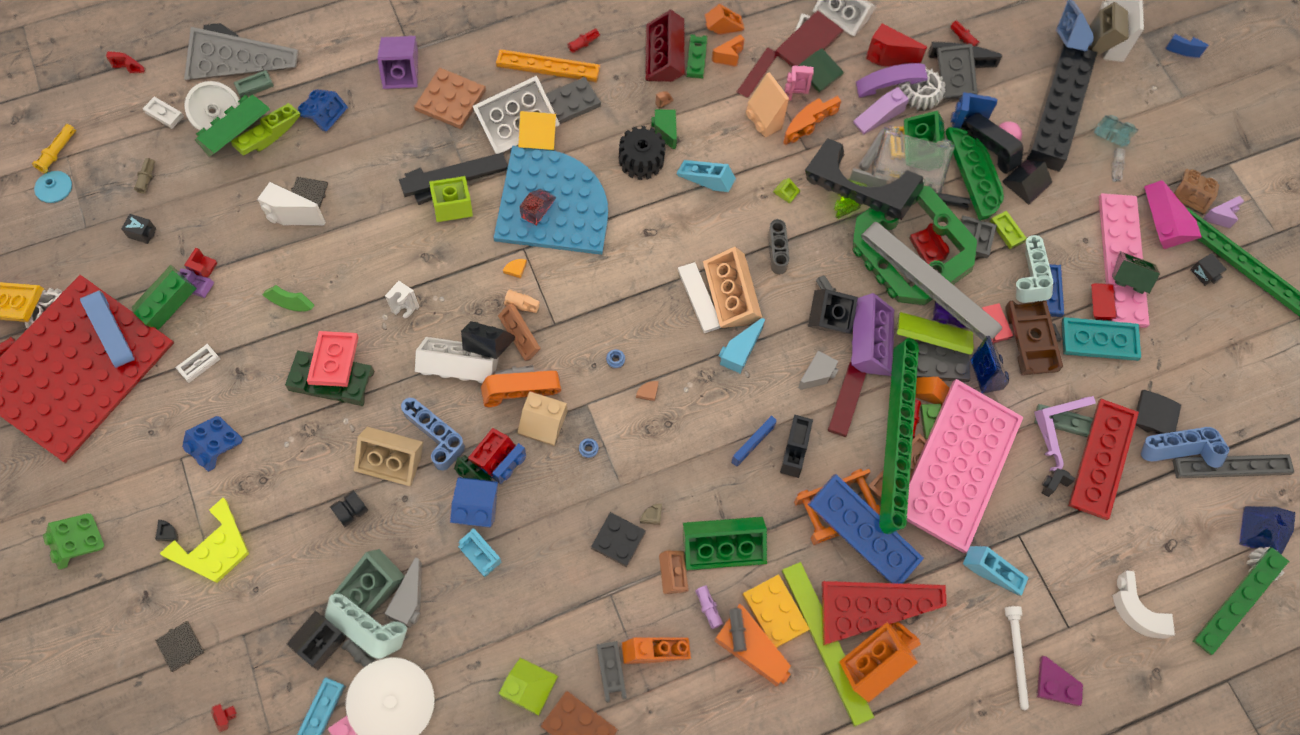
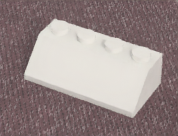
(450, 360)

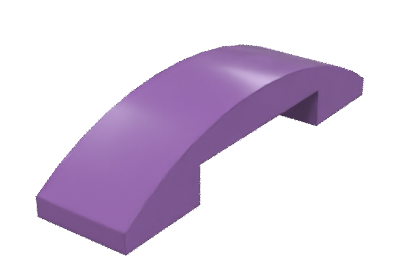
(891, 76)

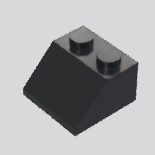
(832, 311)
(485, 339)

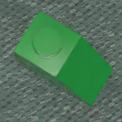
(665, 124)

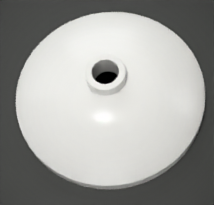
(208, 96)

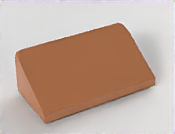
(673, 572)

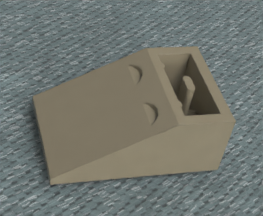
(1109, 28)

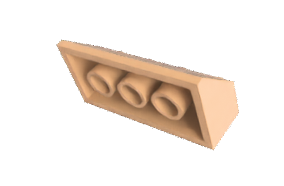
(732, 289)

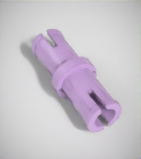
(709, 607)

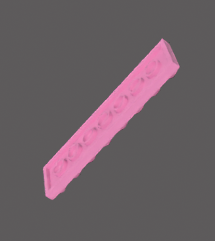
(1122, 233)

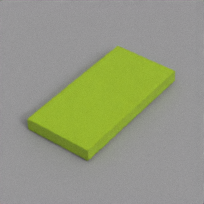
(935, 333)

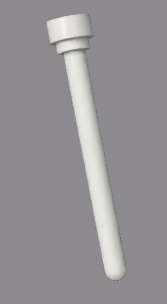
(1014, 615)

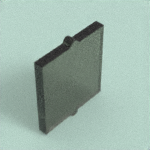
(310, 189)
(179, 646)

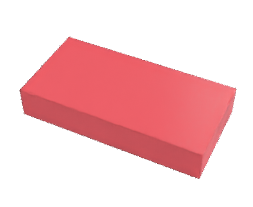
(996, 312)

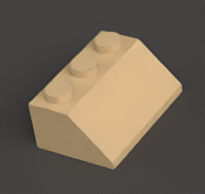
(387, 456)

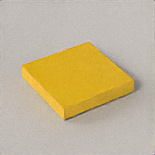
(537, 130)

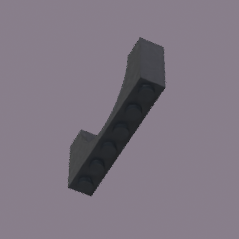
(890, 199)

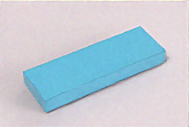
(322, 708)

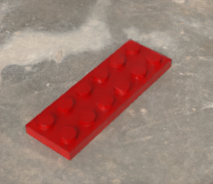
(1103, 459)

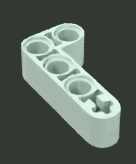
(1040, 284)
(364, 630)

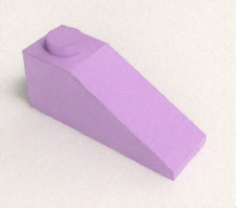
(881, 111)

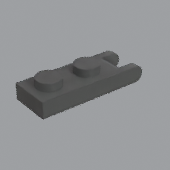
(611, 669)

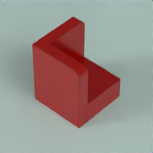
(200, 264)

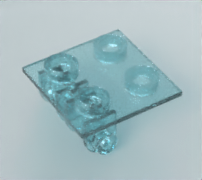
(1125, 130)

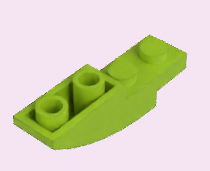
(269, 130)

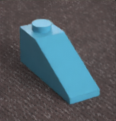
(710, 175)
(740, 347)
(995, 569)

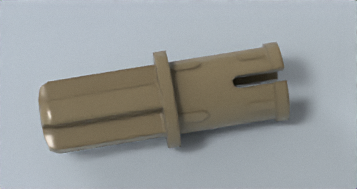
(144, 176)

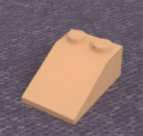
(768, 106)

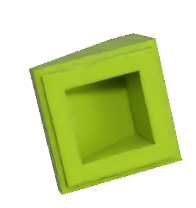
(787, 190)

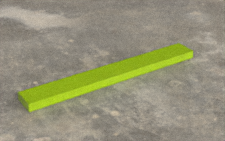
(831, 653)

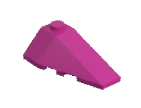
(1171, 218)

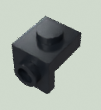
(1058, 476)

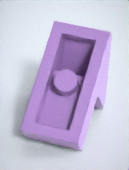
(1225, 213)

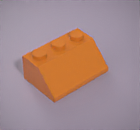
(877, 662)

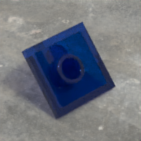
(1267, 527)

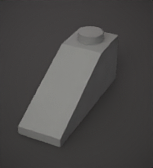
(407, 600)

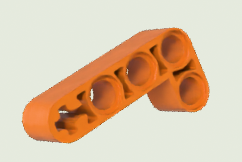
(518, 385)

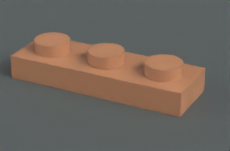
(523, 337)

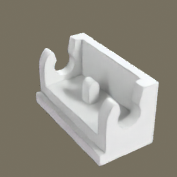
(402, 297)

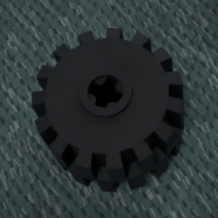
(641, 152)

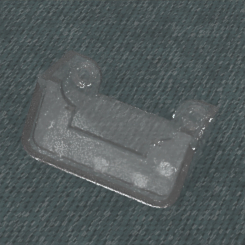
(902, 153)

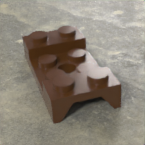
(1035, 354)

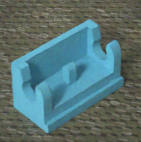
(479, 552)

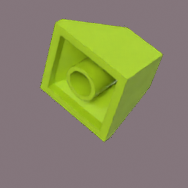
(528, 686)

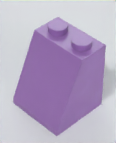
(398, 62)

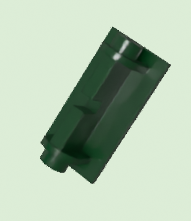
(466, 469)

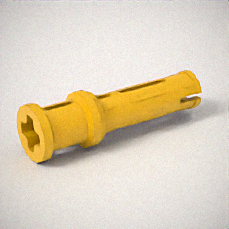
(50, 154)

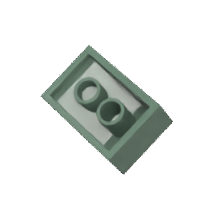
(371, 581)

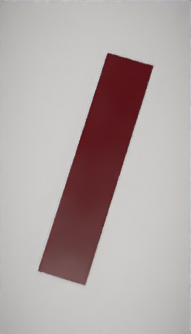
(757, 72)

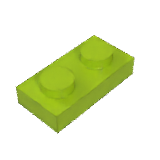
(1008, 230)

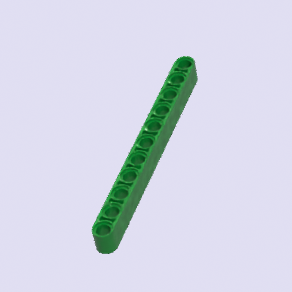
(899, 437)

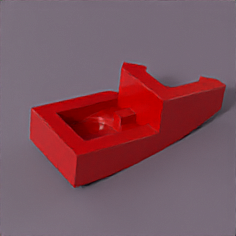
(122, 60)

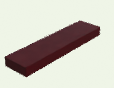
(847, 401)

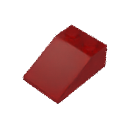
(894, 48)

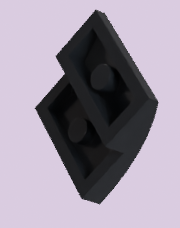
(1157, 413)

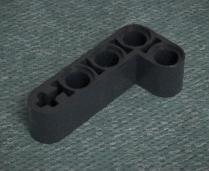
(996, 140)

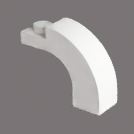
(1135, 614)

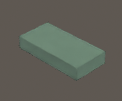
(253, 84)

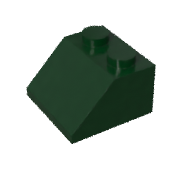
(1135, 273)

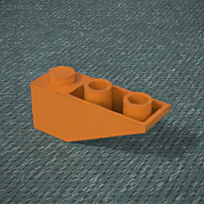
(655, 650)

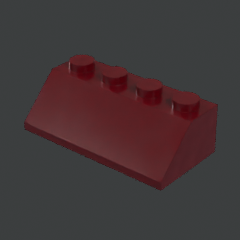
(665, 48)

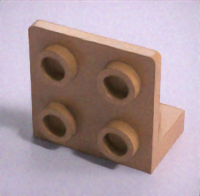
(1197, 190)

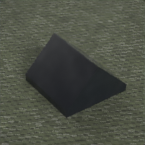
(1029, 180)

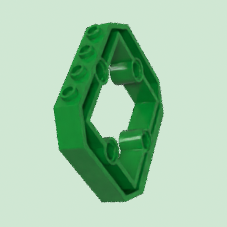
(953, 270)

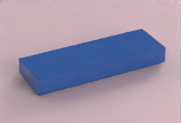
(1056, 302)
(753, 442)

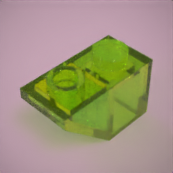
(846, 205)

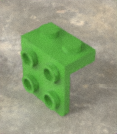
(72, 538)

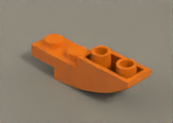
(806, 119)

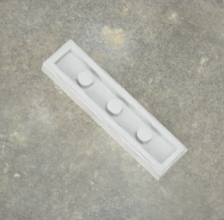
(699, 297)

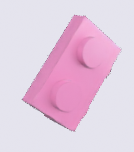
(798, 80)

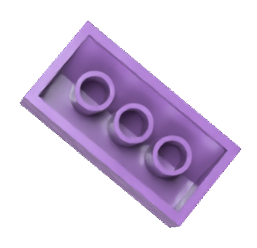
(873, 336)

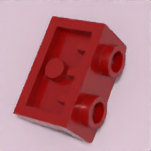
(930, 245)
(492, 451)

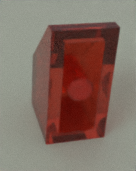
(536, 205)

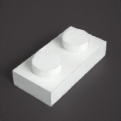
(163, 112)

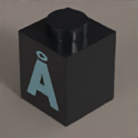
(138, 228)
(1208, 270)

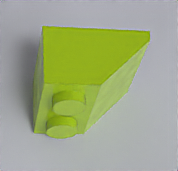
(451, 199)

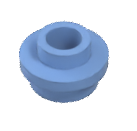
(615, 353)
(588, 442)

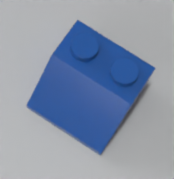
(474, 502)

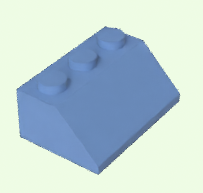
(1074, 28)

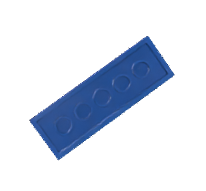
(860, 528)

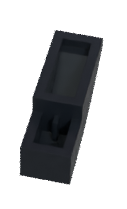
(796, 446)

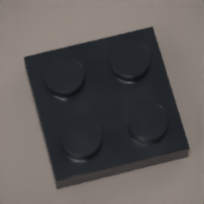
(618, 539)

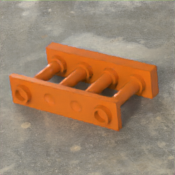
(822, 533)

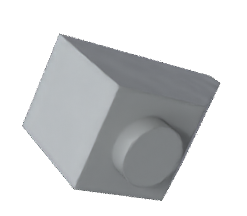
(819, 371)

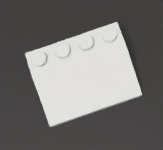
(1135, 28)
(502, 112)

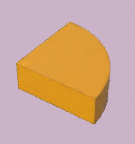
(515, 267)

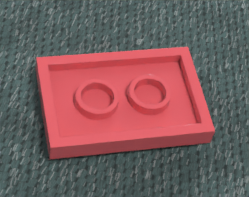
(332, 358)

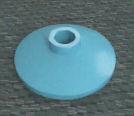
(53, 186)

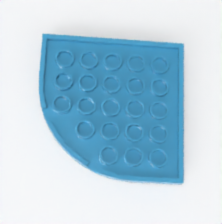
(576, 216)

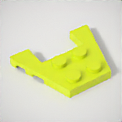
(218, 552)

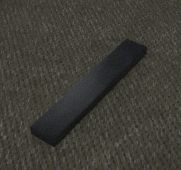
(470, 169)

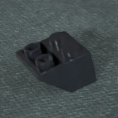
(316, 640)

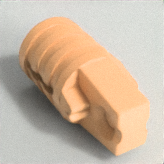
(521, 301)

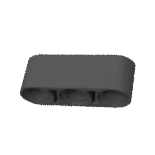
(780, 239)

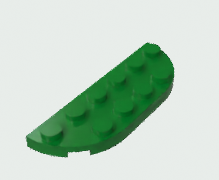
(977, 172)

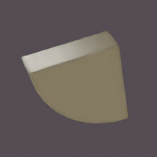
(652, 515)

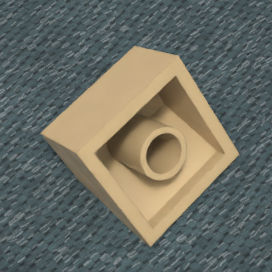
(542, 418)

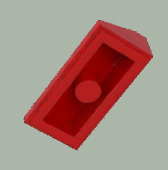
(1103, 301)

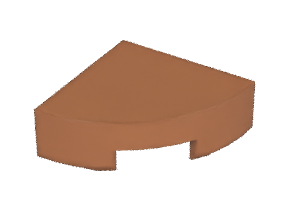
(663, 99)
(648, 391)

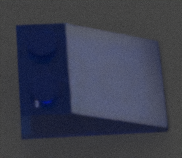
(989, 367)

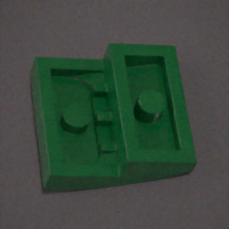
(824, 69)

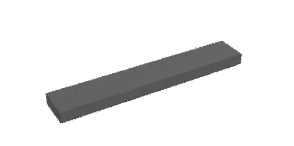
(1234, 466)

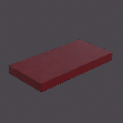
(810, 37)

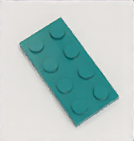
(1101, 339)

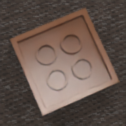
(450, 98)

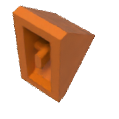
(931, 390)

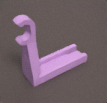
(1048, 430)

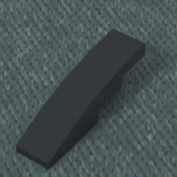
(982, 57)

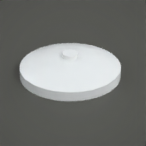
(390, 699)

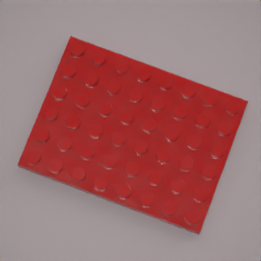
(60, 378)

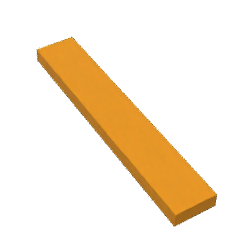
(547, 65)

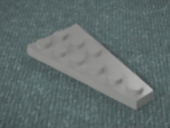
(224, 54)

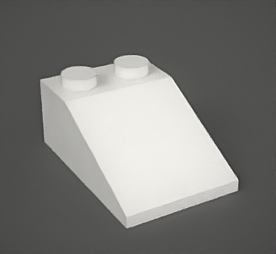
(288, 207)

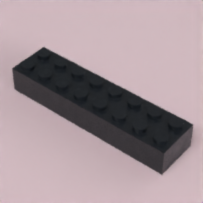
(1061, 107)

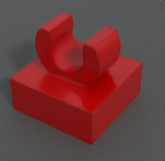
(222, 716)

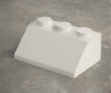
(848, 14)

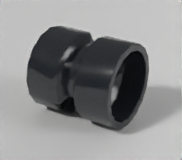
(349, 508)

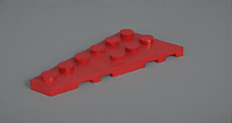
(864, 606)

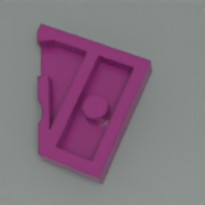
(1057, 684)

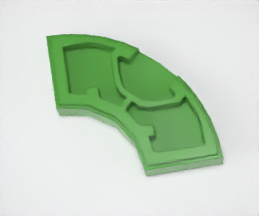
(288, 300)

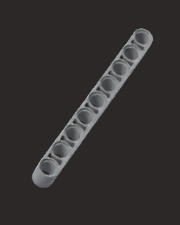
(931, 282)

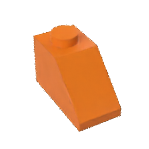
(723, 20)

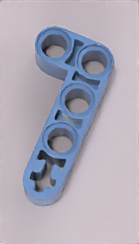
(107, 328)
(430, 429)
(1184, 443)

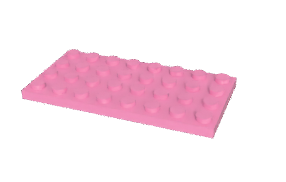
(960, 465)

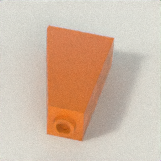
(760, 652)

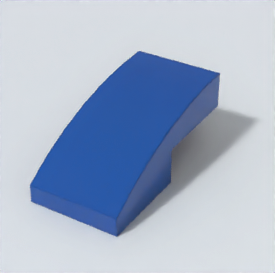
(1188, 48)

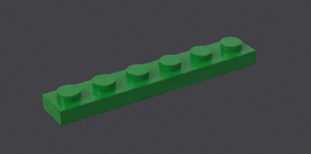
(1241, 601)

